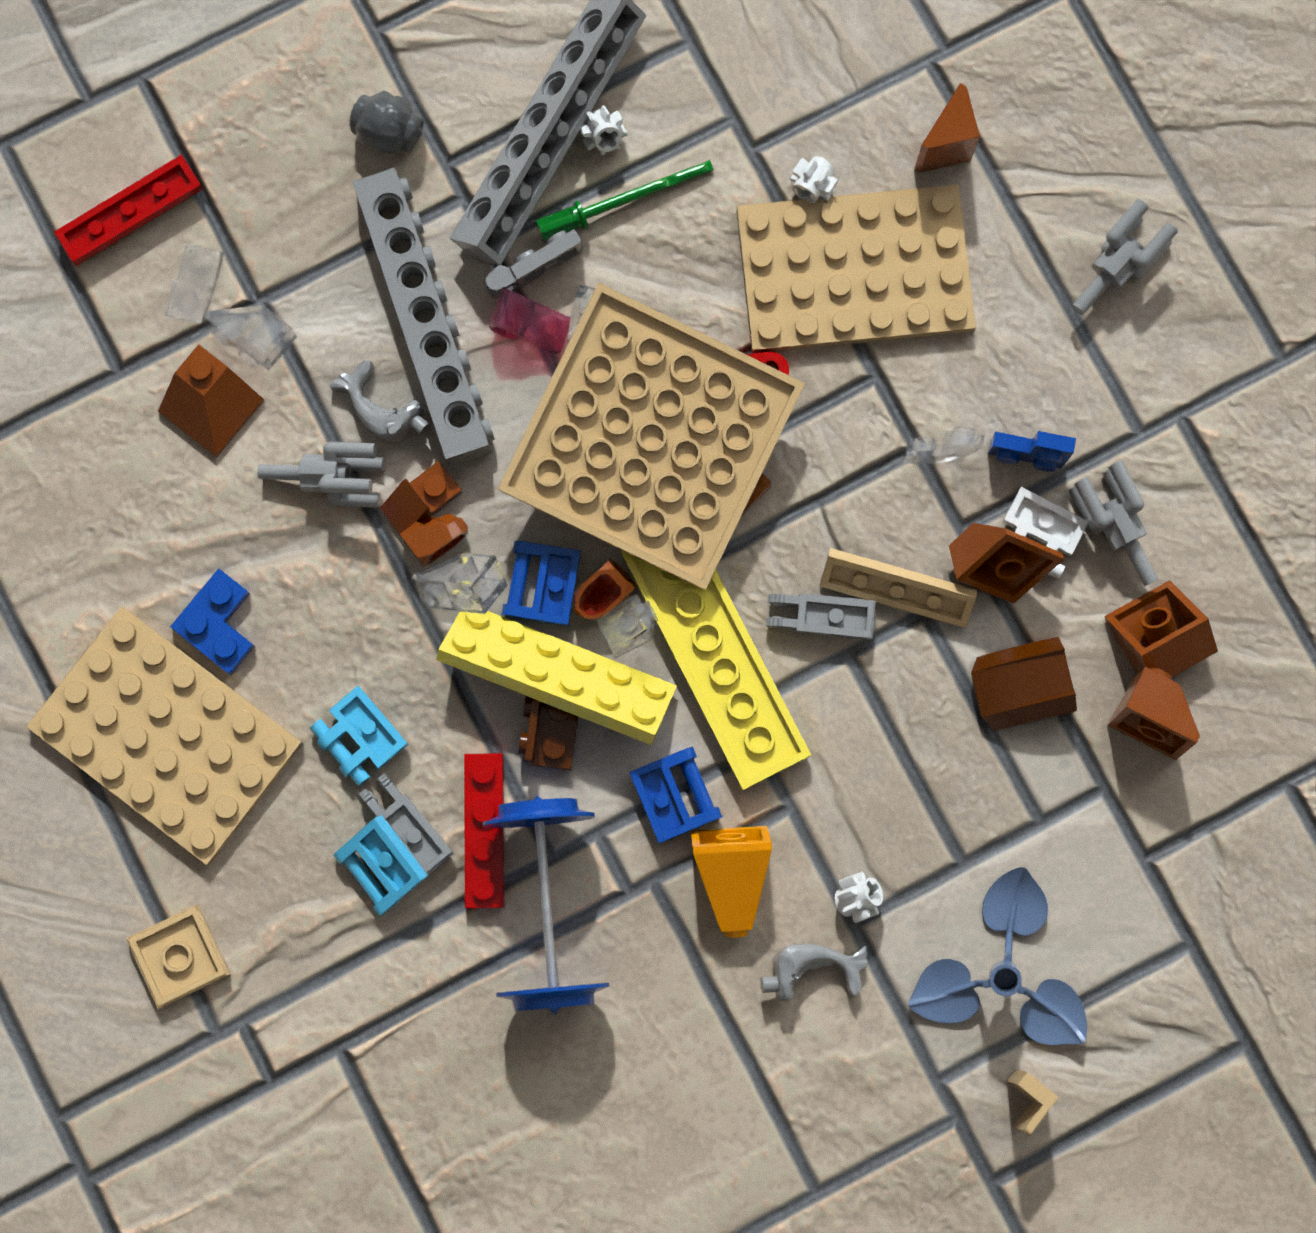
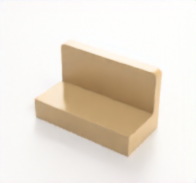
(1040, 1096)

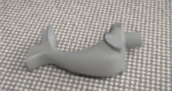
(384, 424)
(798, 958)

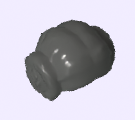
(386, 123)

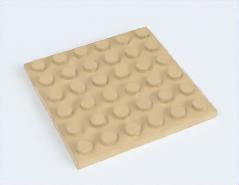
(651, 436)

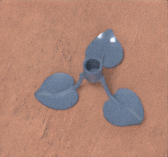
(946, 988)

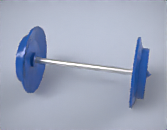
(538, 814)

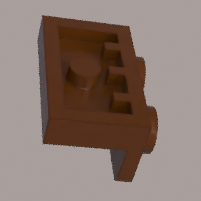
(549, 736)

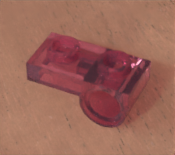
(530, 321)

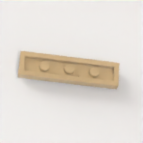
(898, 587)

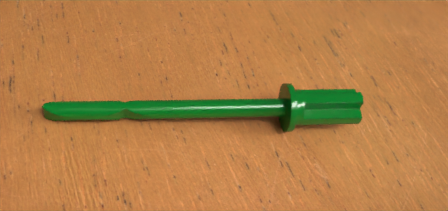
(576, 216)

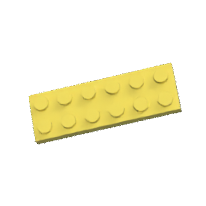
(558, 673)

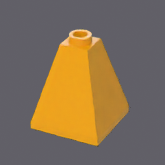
(733, 873)

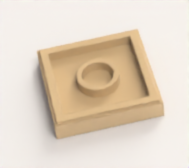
(178, 956)

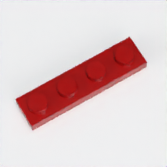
(128, 210)
(483, 845)

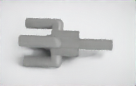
(1124, 256)
(332, 473)
(1117, 517)

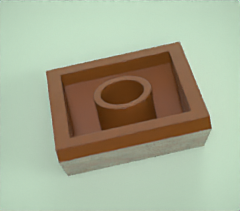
(952, 136)

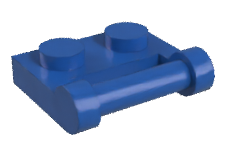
(554, 583)
(663, 800)

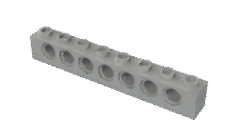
(547, 129)
(375, 195)

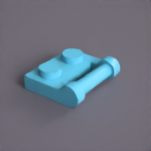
(387, 859)

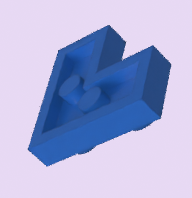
(1044, 450)
(205, 622)

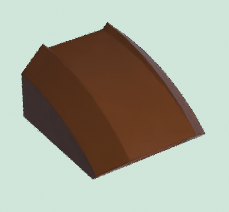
(1024, 684)

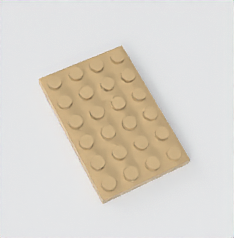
(855, 269)
(165, 735)

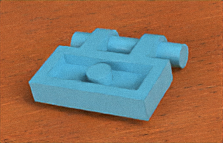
(369, 730)

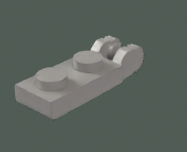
(533, 264)
(825, 615)
(410, 827)

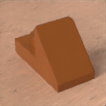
(420, 497)

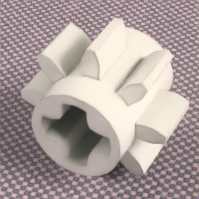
(603, 130)
(814, 179)
(858, 897)

